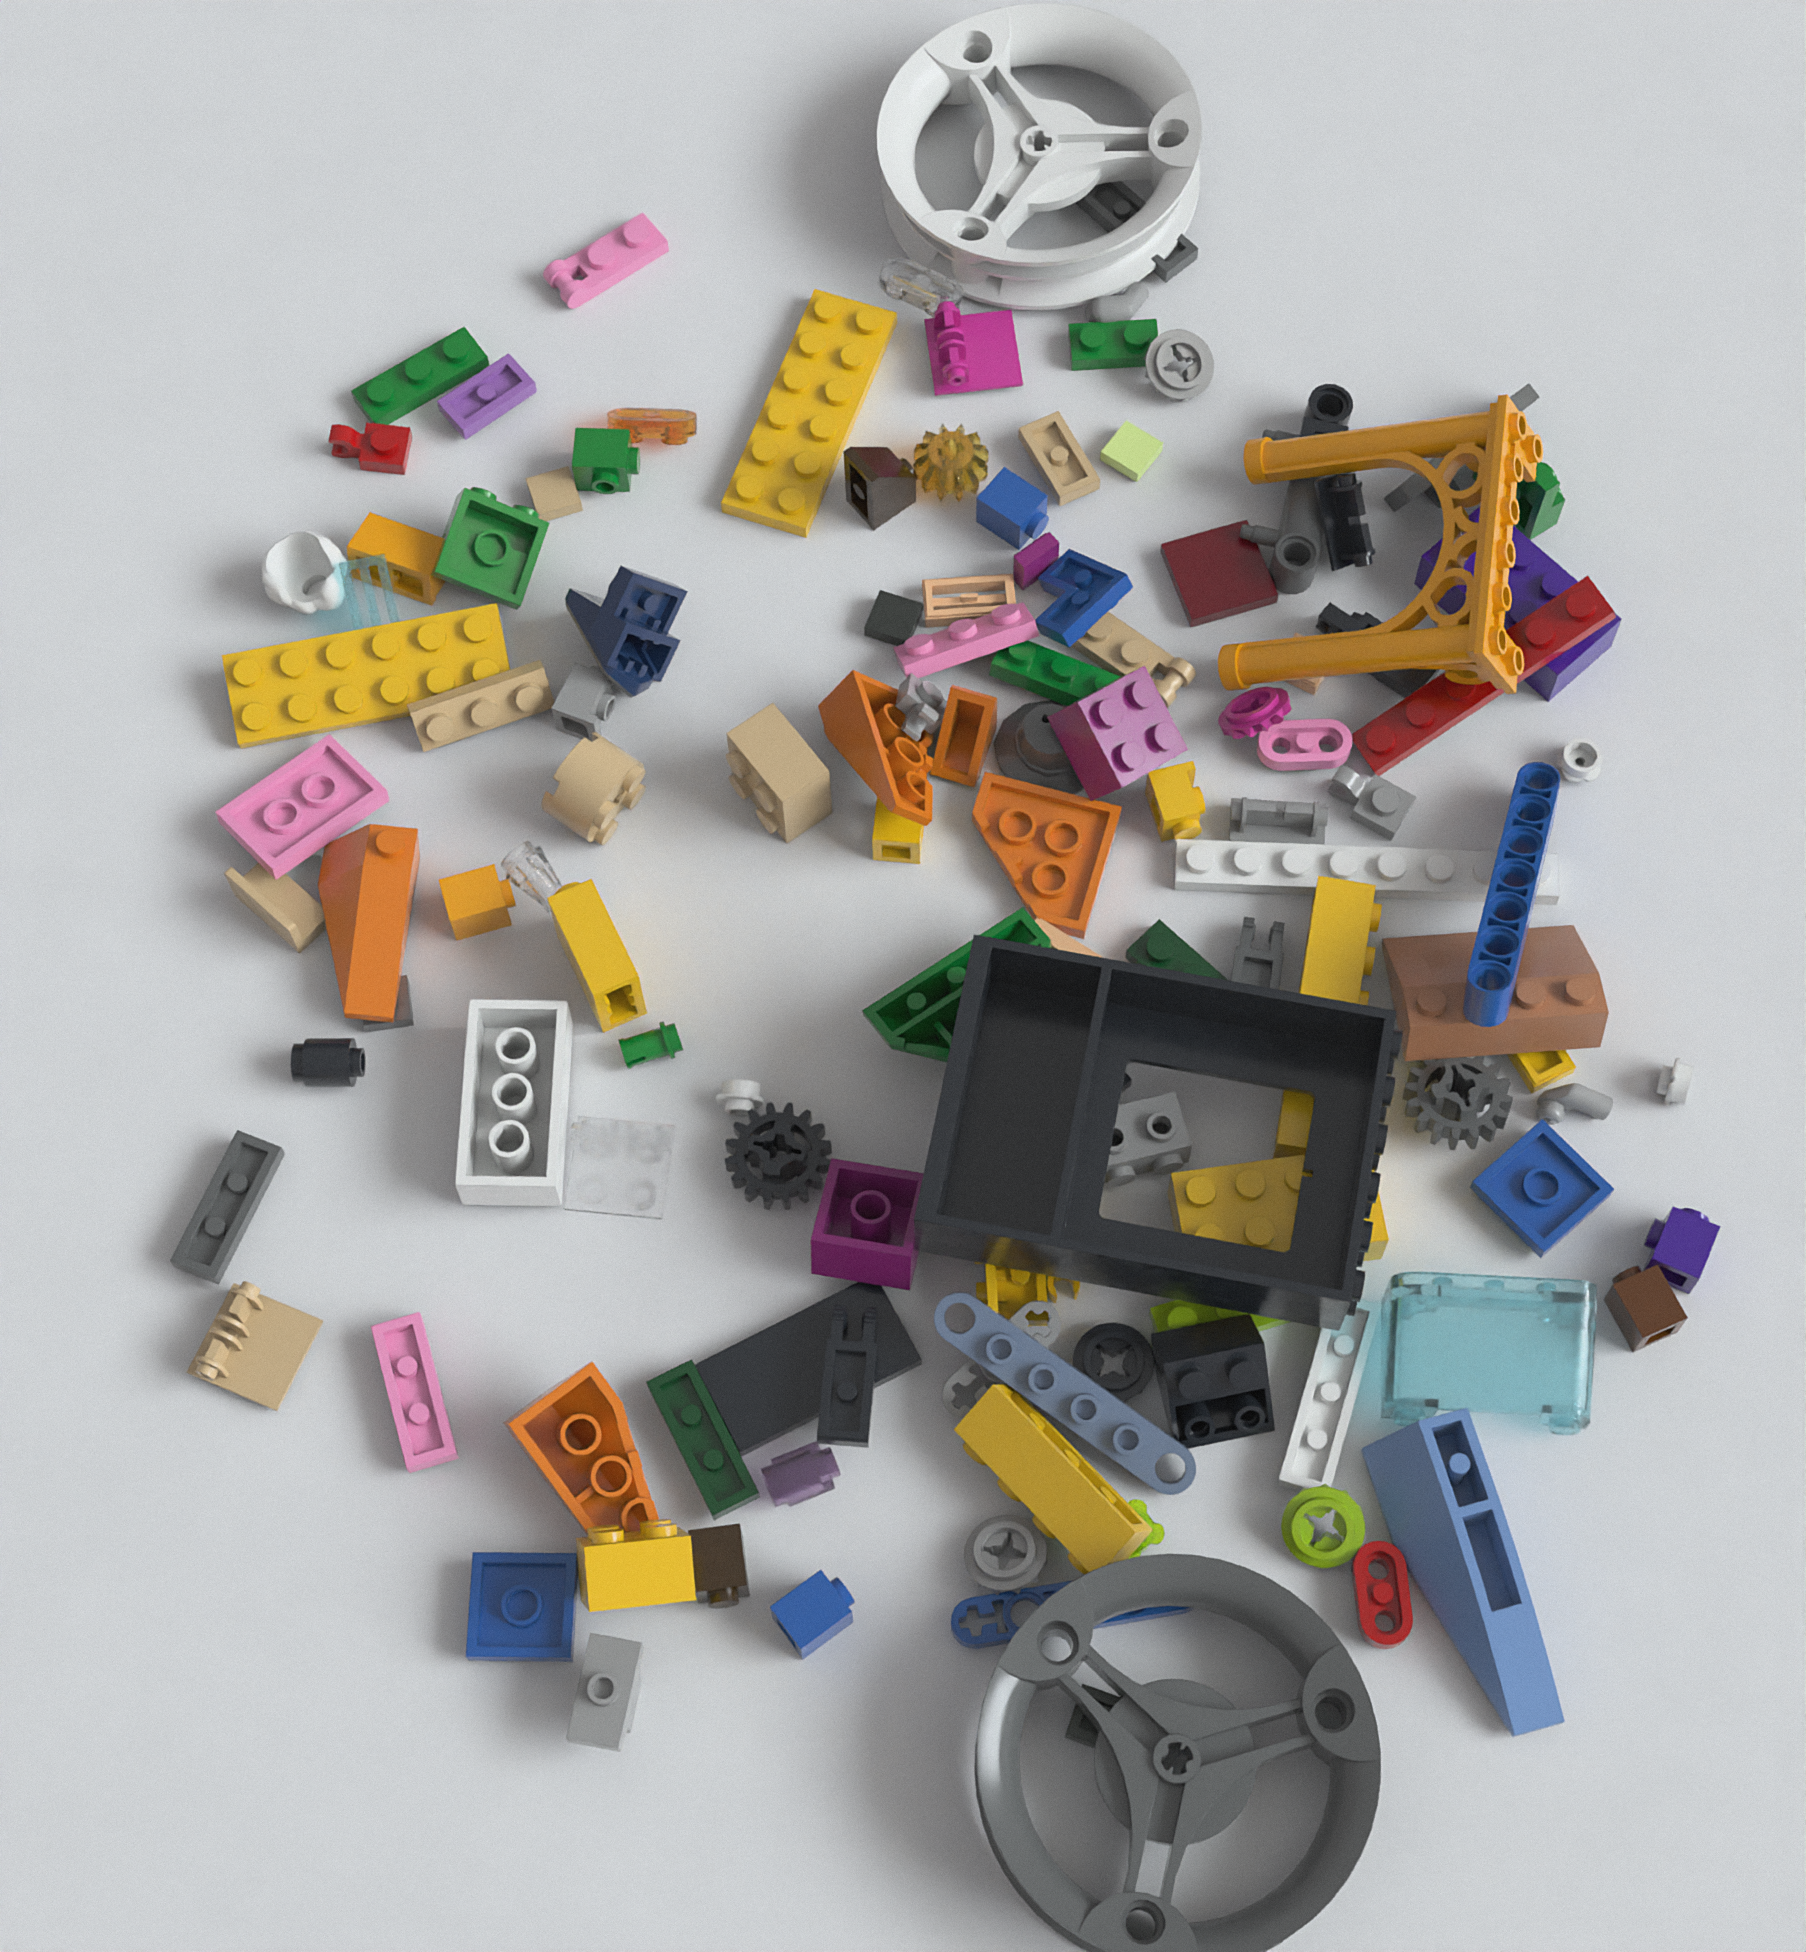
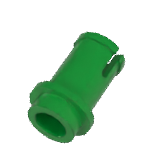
(651, 1045)

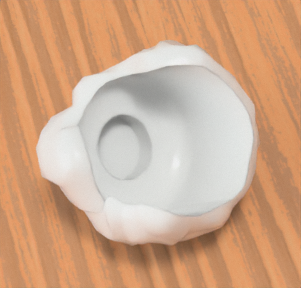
(304, 573)

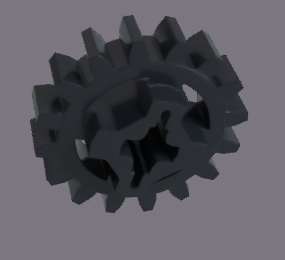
(780, 1137)

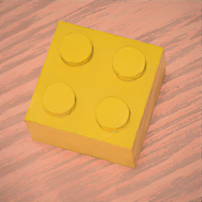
(635, 1566)

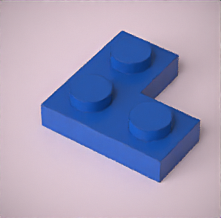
(1084, 594)

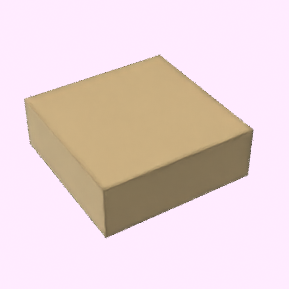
(554, 494)

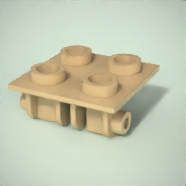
(255, 1346)

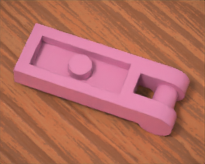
(606, 261)

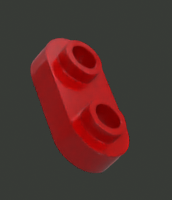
(1382, 1596)

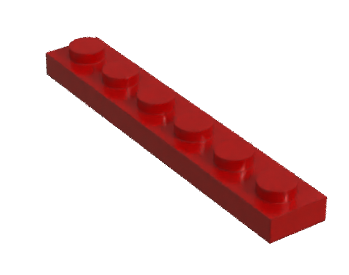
(1446, 703)

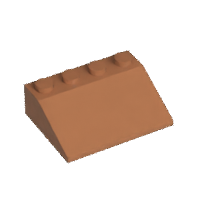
(1552, 1008)

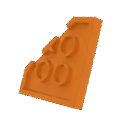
(1047, 846)

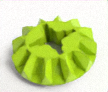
(1329, 1549)

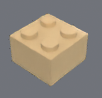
(778, 774)

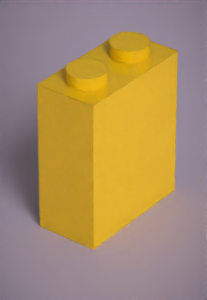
(597, 954)

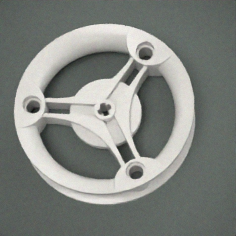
(1041, 154)

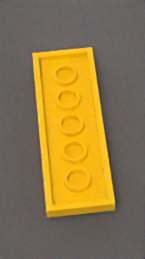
(809, 413)
(359, 674)

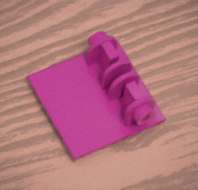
(972, 350)

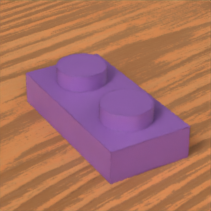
(487, 396)

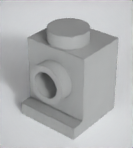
(583, 702)

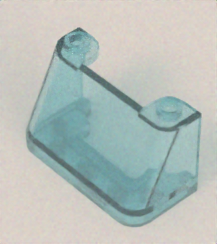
(1488, 1347)

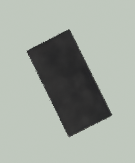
(776, 1375)

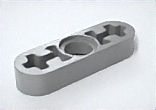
(965, 1377)

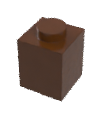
(1644, 1306)

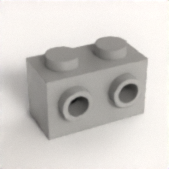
(1147, 1139)

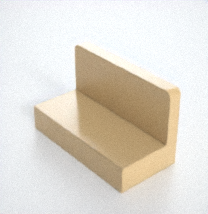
(280, 905)

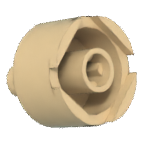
(594, 788)

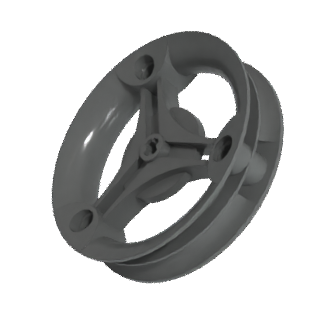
(1195, 1722)

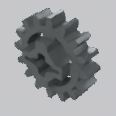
(1453, 1103)

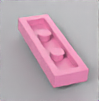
(966, 640)
(414, 1392)

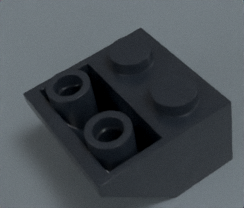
(1214, 1381)

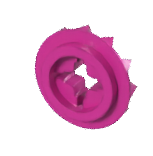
(1254, 712)

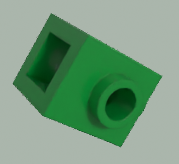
(604, 460)

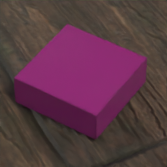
(1034, 560)

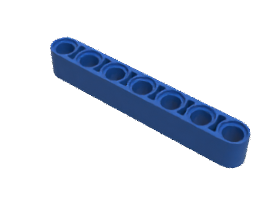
(1511, 895)

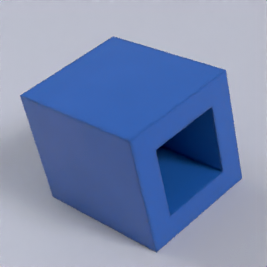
(1012, 509)
(813, 1612)

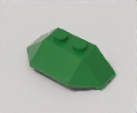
(924, 1010)

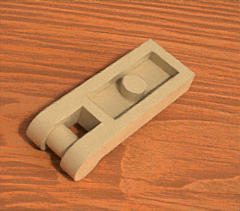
(1123, 650)

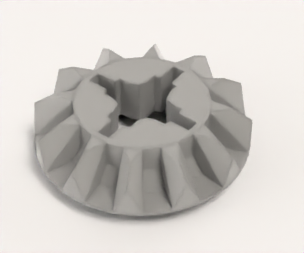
(1187, 348)
(992, 1538)

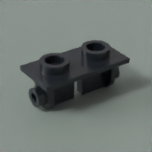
(1340, 510)

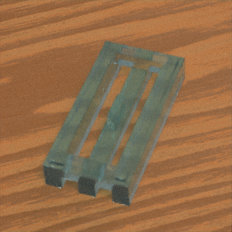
(363, 565)

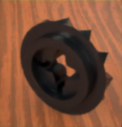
(1115, 1340)

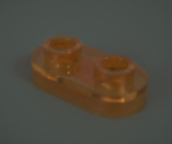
(670, 425)

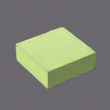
(1131, 451)

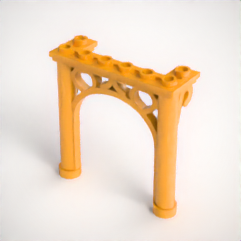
(1465, 644)

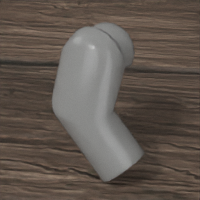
(1117, 307)
(1569, 1097)

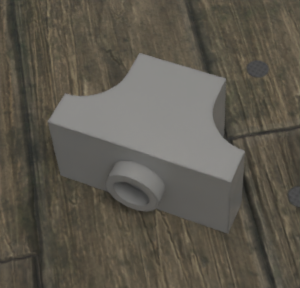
(606, 1693)

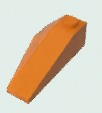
(868, 733)
(367, 909)
(586, 1451)

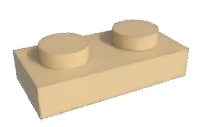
(1059, 458)

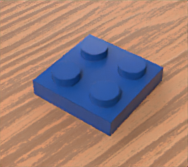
(1541, 1188)
(522, 1607)

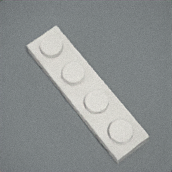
(1328, 1400)

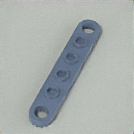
(1065, 1393)

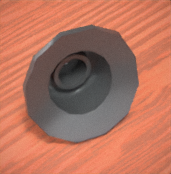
(1031, 750)

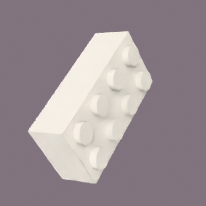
(514, 1103)

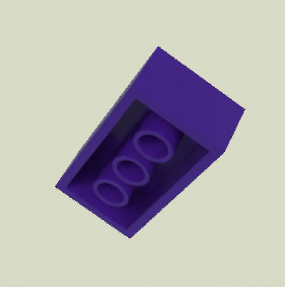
(1532, 584)

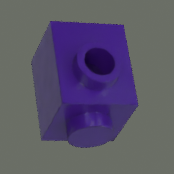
(1681, 1246)

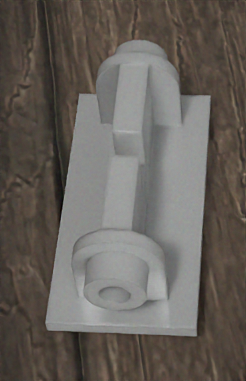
(1277, 821)

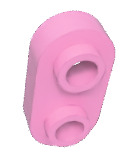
(1303, 742)

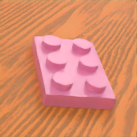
(302, 806)

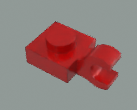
(379, 448)

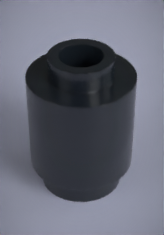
(327, 1062)

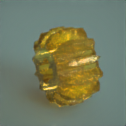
(951, 462)

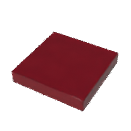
(1218, 574)

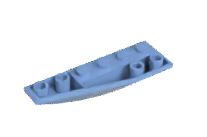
(1465, 1562)

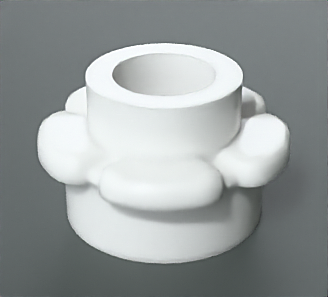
(1583, 750)
(1675, 1082)
(740, 1096)

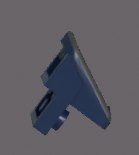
(629, 627)

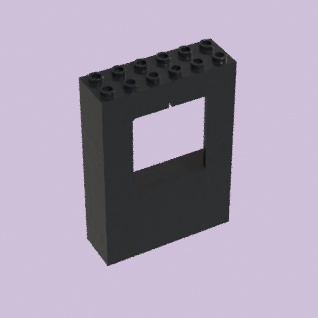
(1036, 1108)

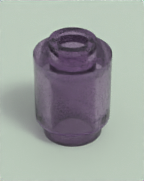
(800, 1474)

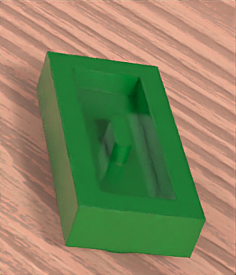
(1110, 344)

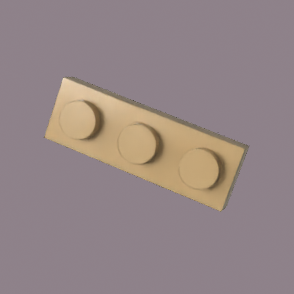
(481, 705)

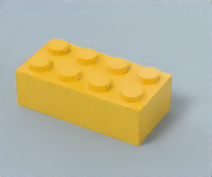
(1250, 1204)

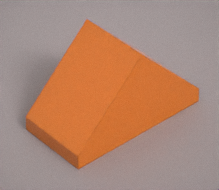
(965, 736)

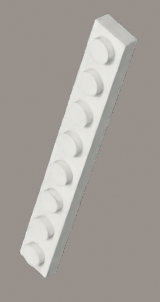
(1394, 870)

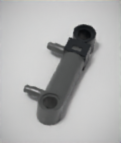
(1301, 524)

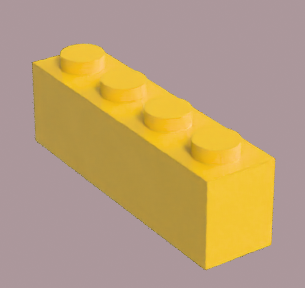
(1051, 1480)

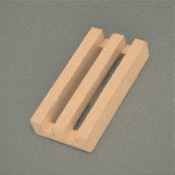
(947, 610)

